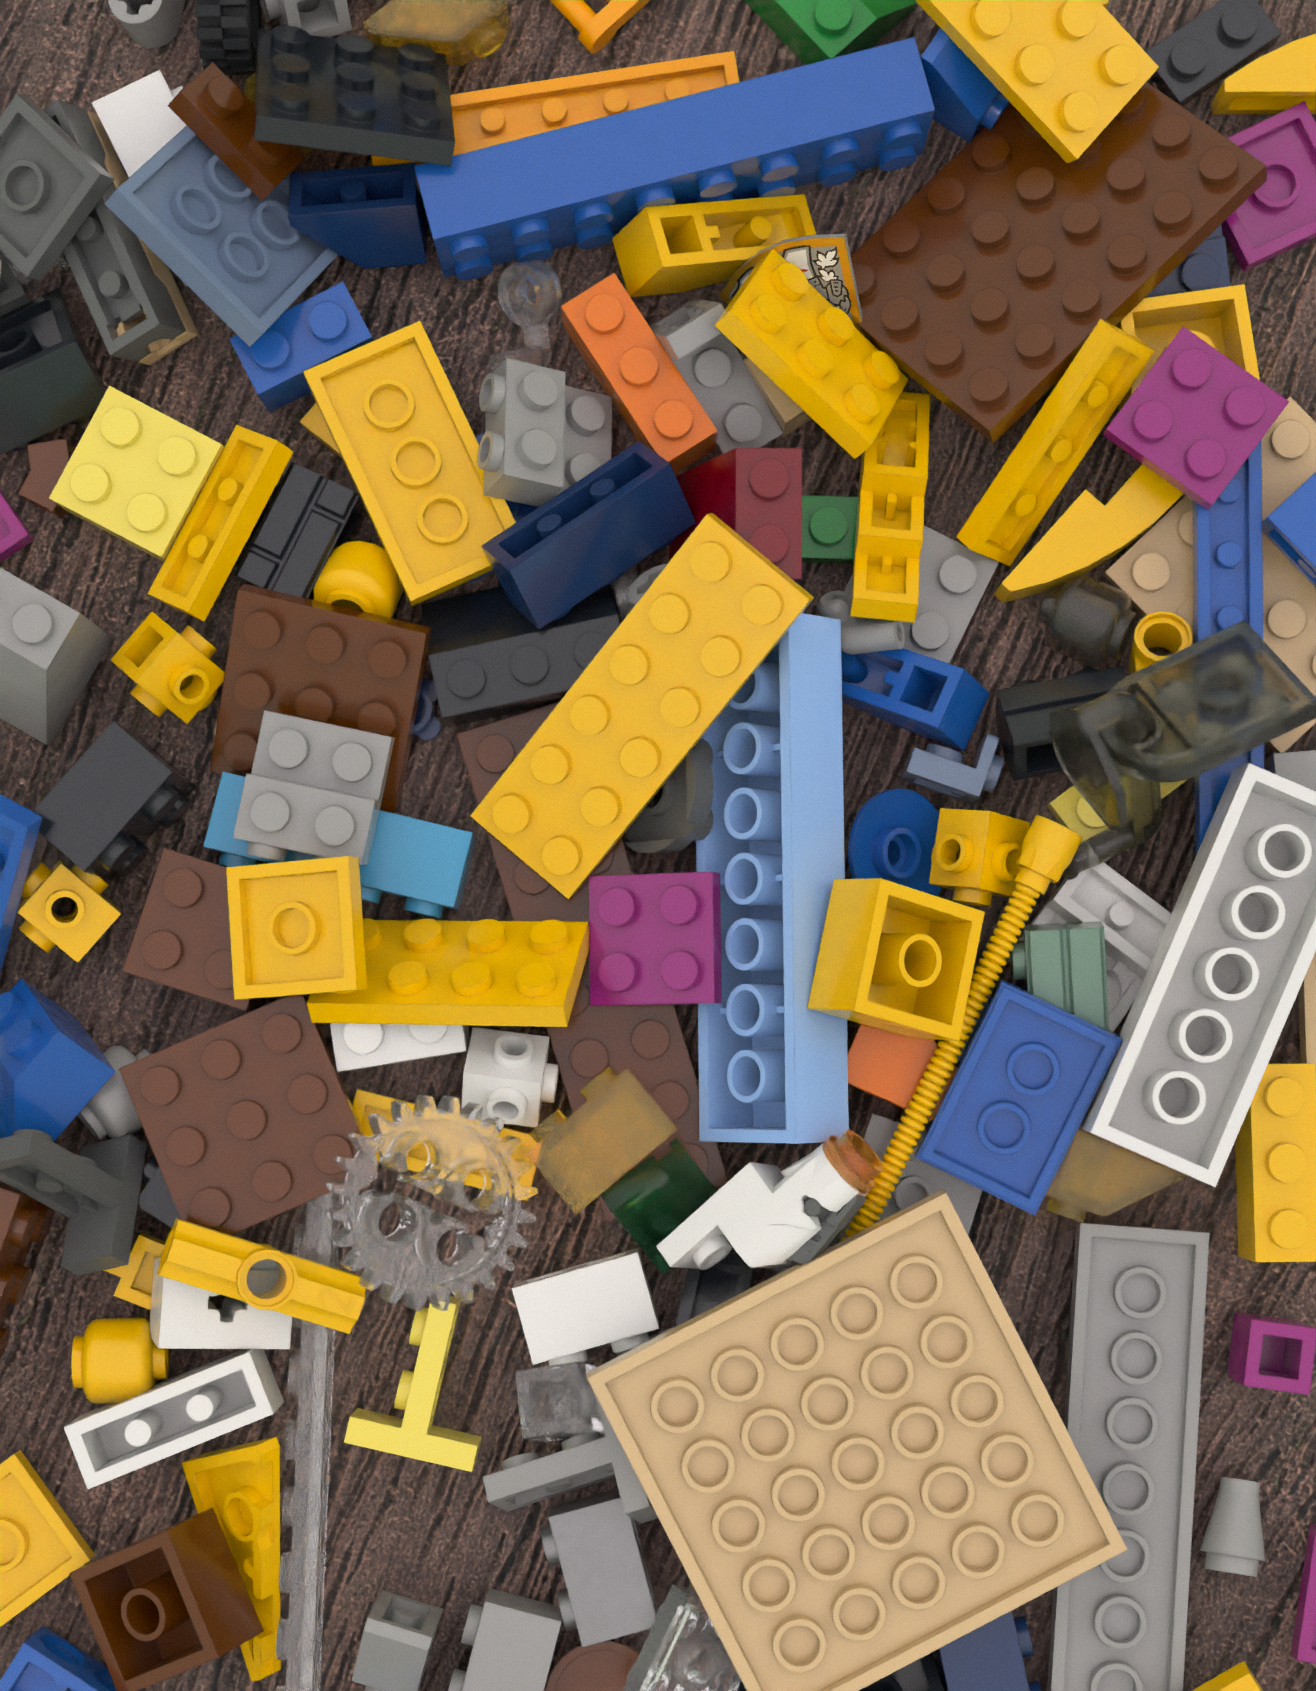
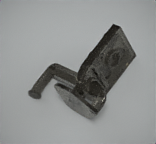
(1172, 727)

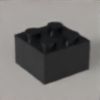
(113, 803)

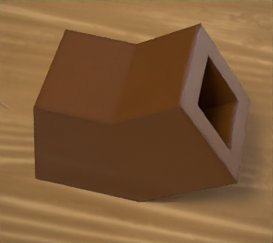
(46, 466)

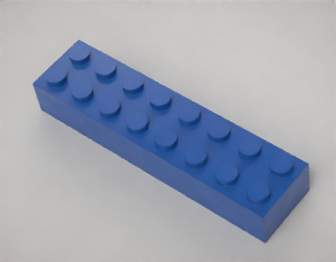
(696, 148)

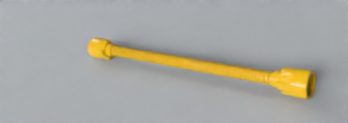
(1043, 858)

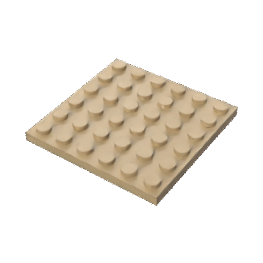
(857, 1458)

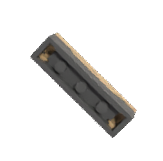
(117, 273)

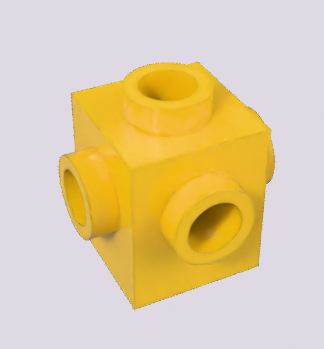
(170, 668)
(976, 854)
(70, 932)

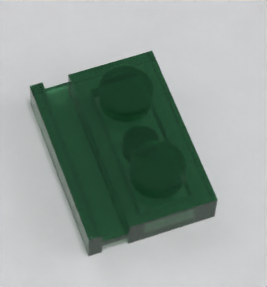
(658, 1198)

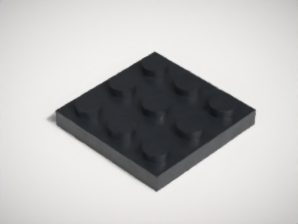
(352, 96)

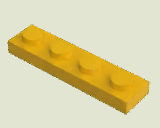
(1055, 443)

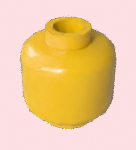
(360, 579)
(117, 1360)

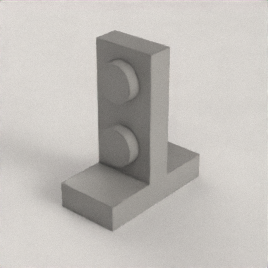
(716, 375)
(582, 1462)

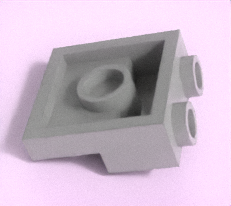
(539, 433)
(313, 789)

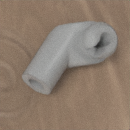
(858, 633)

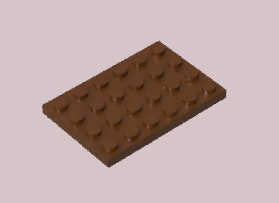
(1019, 255)

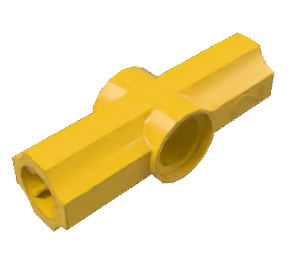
(221, 1266)

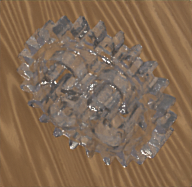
(408, 1256)

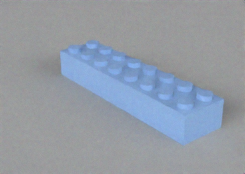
(779, 844)

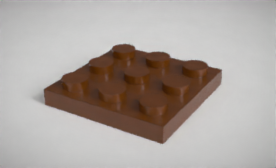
(319, 667)
(245, 1116)

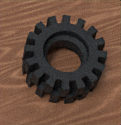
(228, 34)

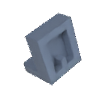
(942, 771)

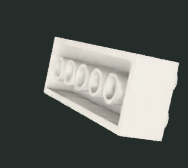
(1217, 982)

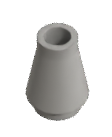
(1235, 1529)

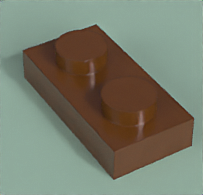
(225, 123)

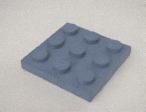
(220, 234)

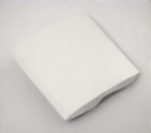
(1130, 923)

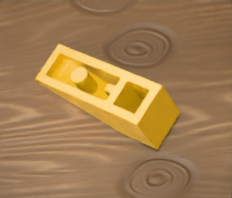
(703, 242)

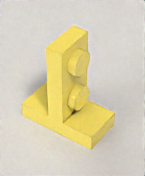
(418, 1396)

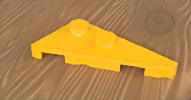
(245, 1495)

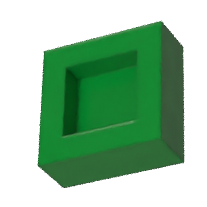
(828, 529)

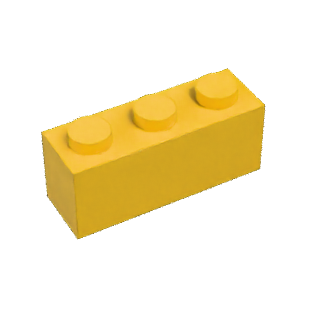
(1278, 1168)

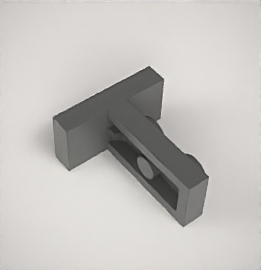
(91, 1189)

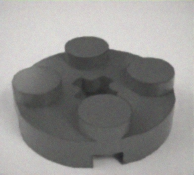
(683, 810)

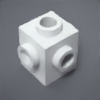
(509, 1075)

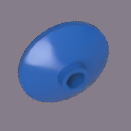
(895, 839)

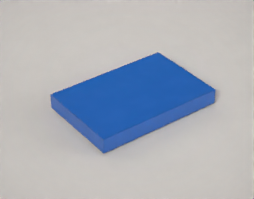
(1018, 1097)

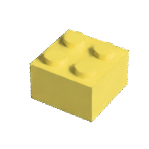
(136, 473)

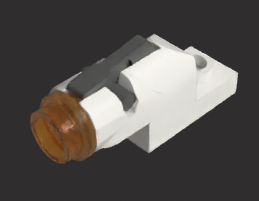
(778, 1213)

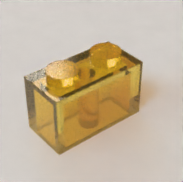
(600, 1139)

